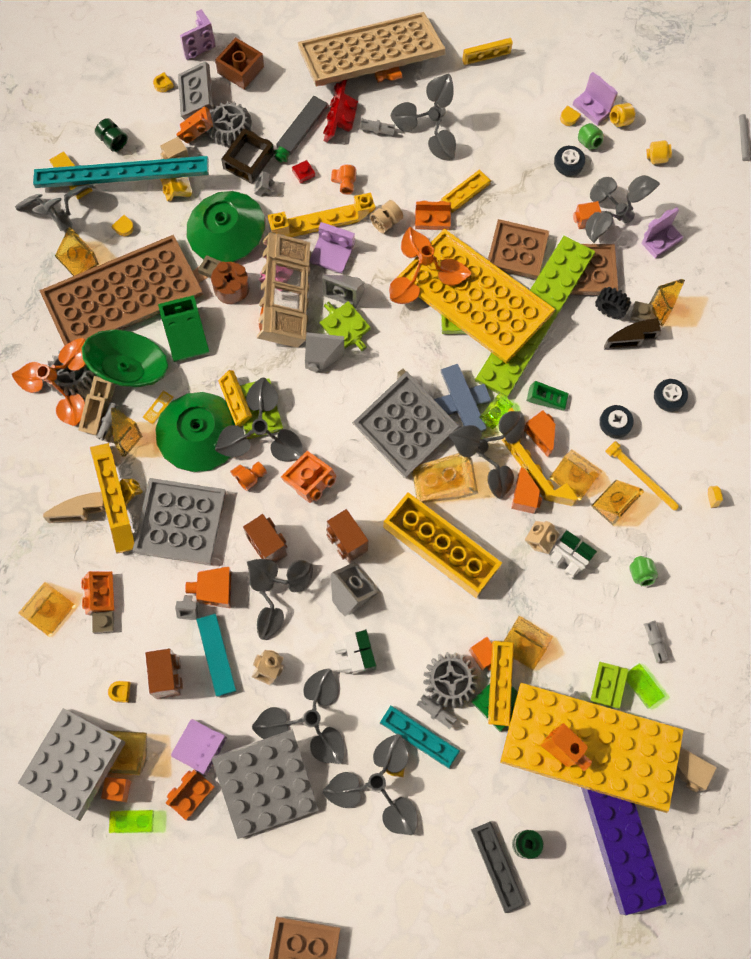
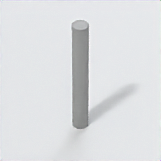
(744, 137)

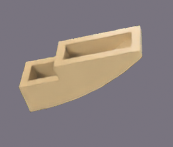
(96, 405)
(76, 508)

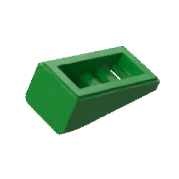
(543, 388)

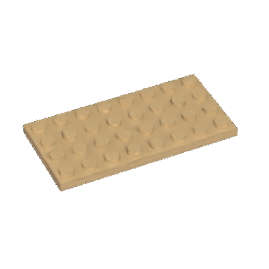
(370, 49)

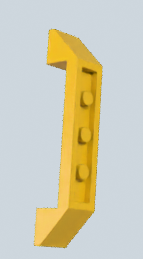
(310, 223)
(563, 495)
(112, 498)

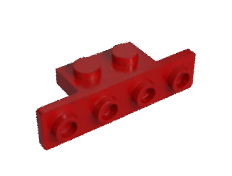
(341, 113)

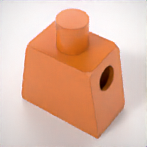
(212, 587)
(567, 747)

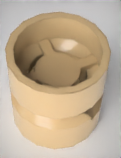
(386, 216)

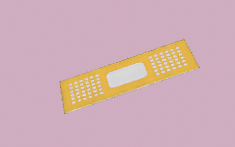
(157, 407)

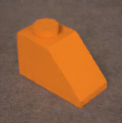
(542, 431)
(526, 493)

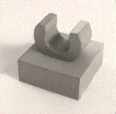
(262, 184)
(187, 608)

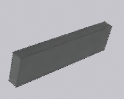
(302, 124)
(497, 867)

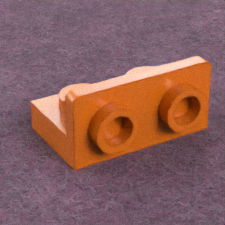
(195, 125)
(432, 215)
(98, 592)
(189, 794)

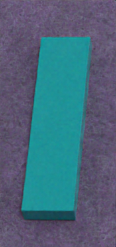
(216, 655)
(419, 737)

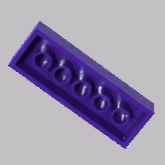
(624, 853)

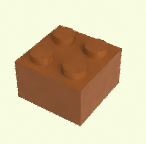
(239, 63)
(347, 536)
(265, 540)
(163, 673)

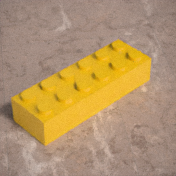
(442, 545)

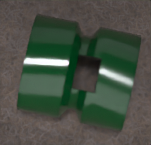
(111, 134)
(527, 844)

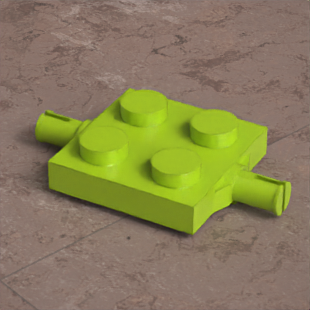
(345, 322)

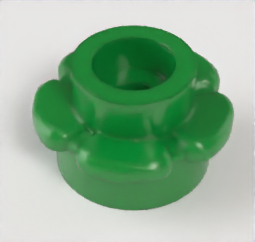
(281, 154)

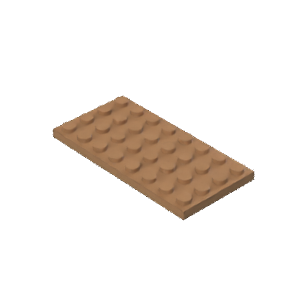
(120, 291)

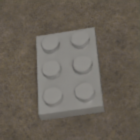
(195, 90)

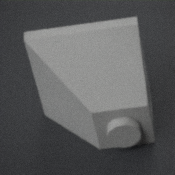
(343, 288)
(322, 350)
(351, 588)

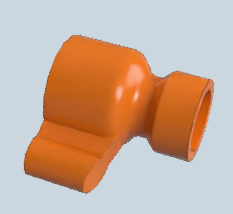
(391, 74)
(346, 176)
(248, 477)

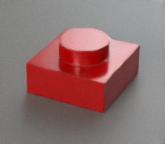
(303, 171)

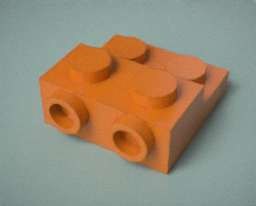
(309, 477)

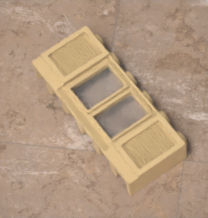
(285, 290)

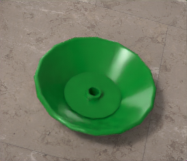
(233, 236)
(124, 358)
(190, 447)

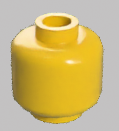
(622, 114)
(659, 152)

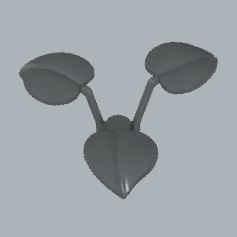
(405, 116)
(60, 217)
(600, 222)
(233, 441)
(469, 442)
(261, 579)
(325, 747)
(344, 787)

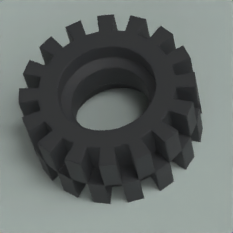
(613, 302)

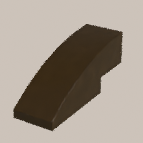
(634, 334)

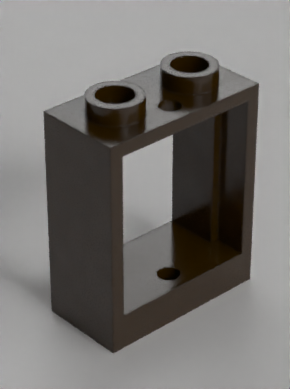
(240, 169)

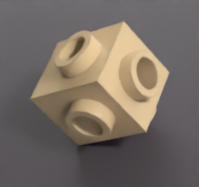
(542, 536)
(267, 666)

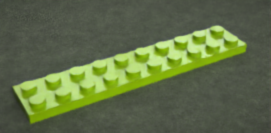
(554, 288)

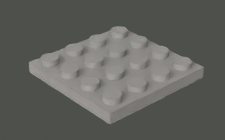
(405, 424)
(179, 521)
(71, 763)
(264, 784)

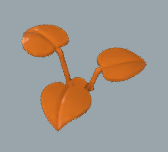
(416, 244)
(33, 374)

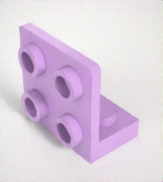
(198, 39)
(596, 99)
(662, 234)
(332, 248)
(198, 746)

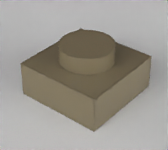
(207, 266)
(641, 311)
(103, 622)

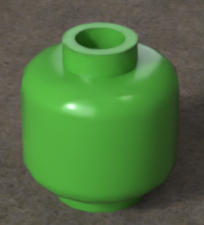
(590, 136)
(643, 571)

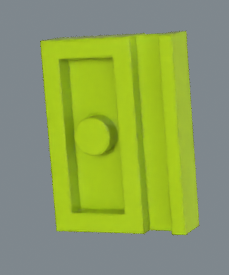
(609, 685)

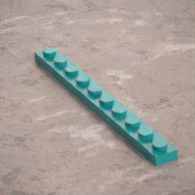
(121, 172)

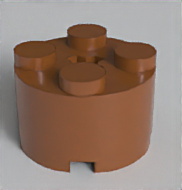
(230, 282)

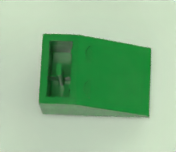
(183, 328)

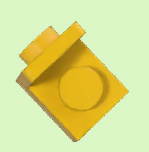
(129, 489)

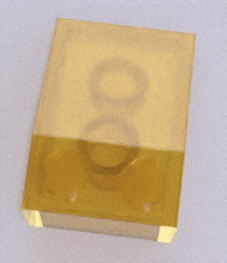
(445, 479)

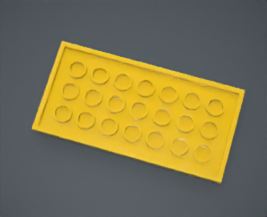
(486, 304)
(628, 753)

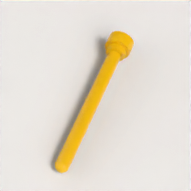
(615, 451)

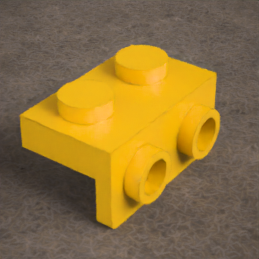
(176, 187)

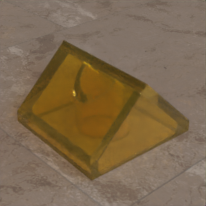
(75, 254)
(665, 299)
(125, 432)
(576, 472)
(617, 500)
(46, 609)
(529, 642)
(133, 754)

